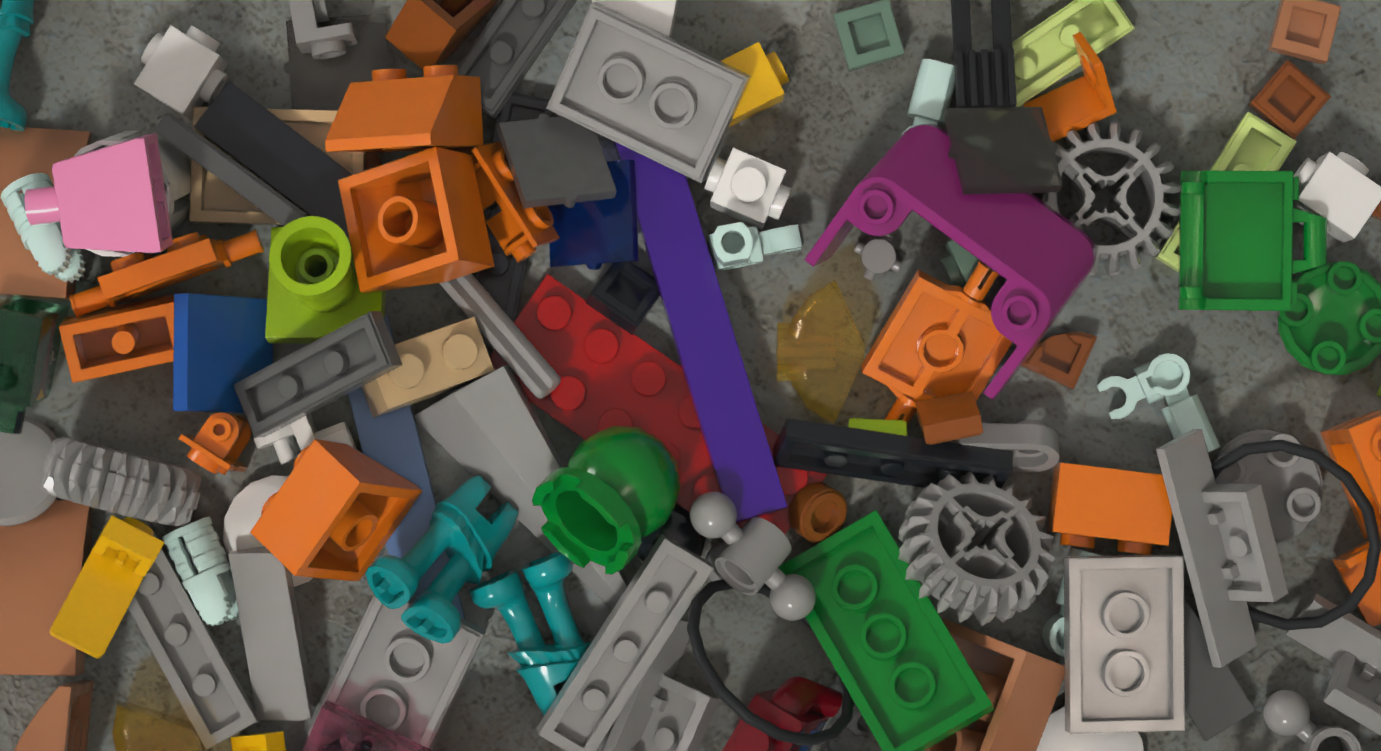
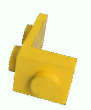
(106, 585)

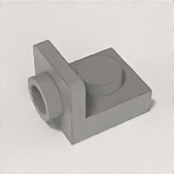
(320, 41)

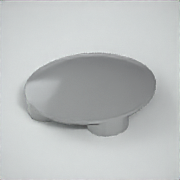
(1288, 482)

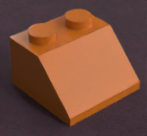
(409, 113)
(416, 221)
(334, 512)

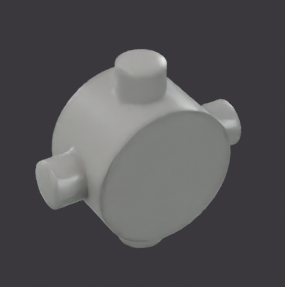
(878, 257)

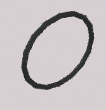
(1368, 516)
(733, 702)

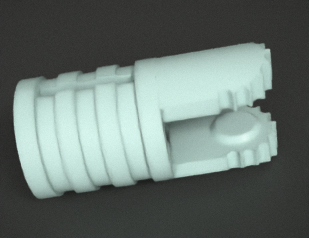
(42, 240)
(204, 570)

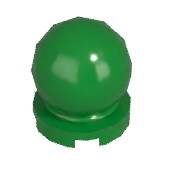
(609, 497)

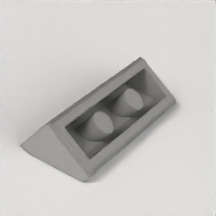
(272, 636)

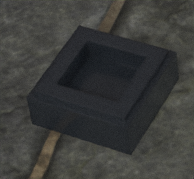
(624, 295)

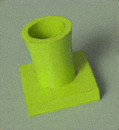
(300, 302)

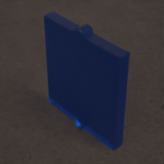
(599, 229)

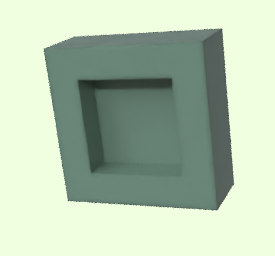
(868, 35)
(957, 264)

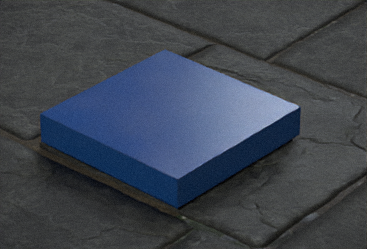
(216, 347)

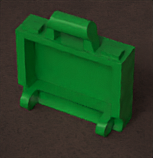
(1240, 240)

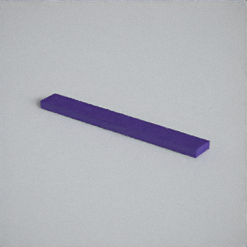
(704, 339)

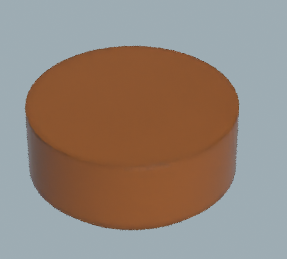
(817, 512)

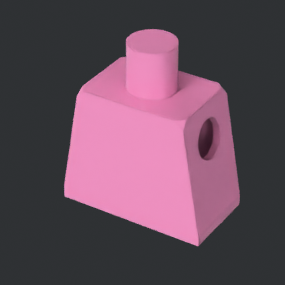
(107, 199)

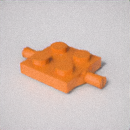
(143, 274)
(937, 342)

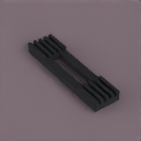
(983, 77)

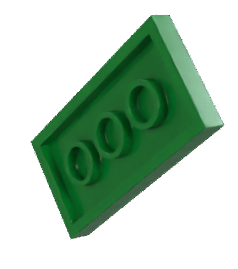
(887, 640)

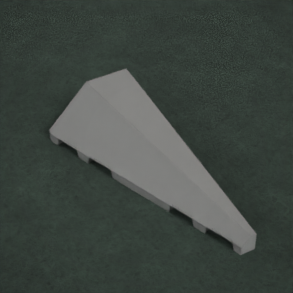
(502, 440)

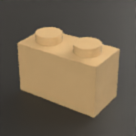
(431, 367)

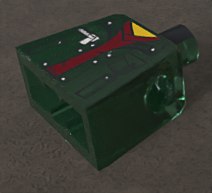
(31, 345)

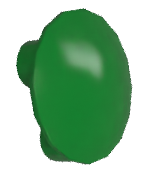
(1335, 319)

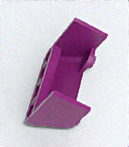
(1010, 232)

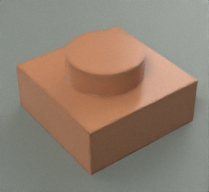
(1304, 29)

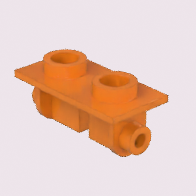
(514, 227)
(219, 443)

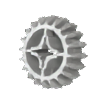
(1122, 217)
(121, 482)
(985, 580)

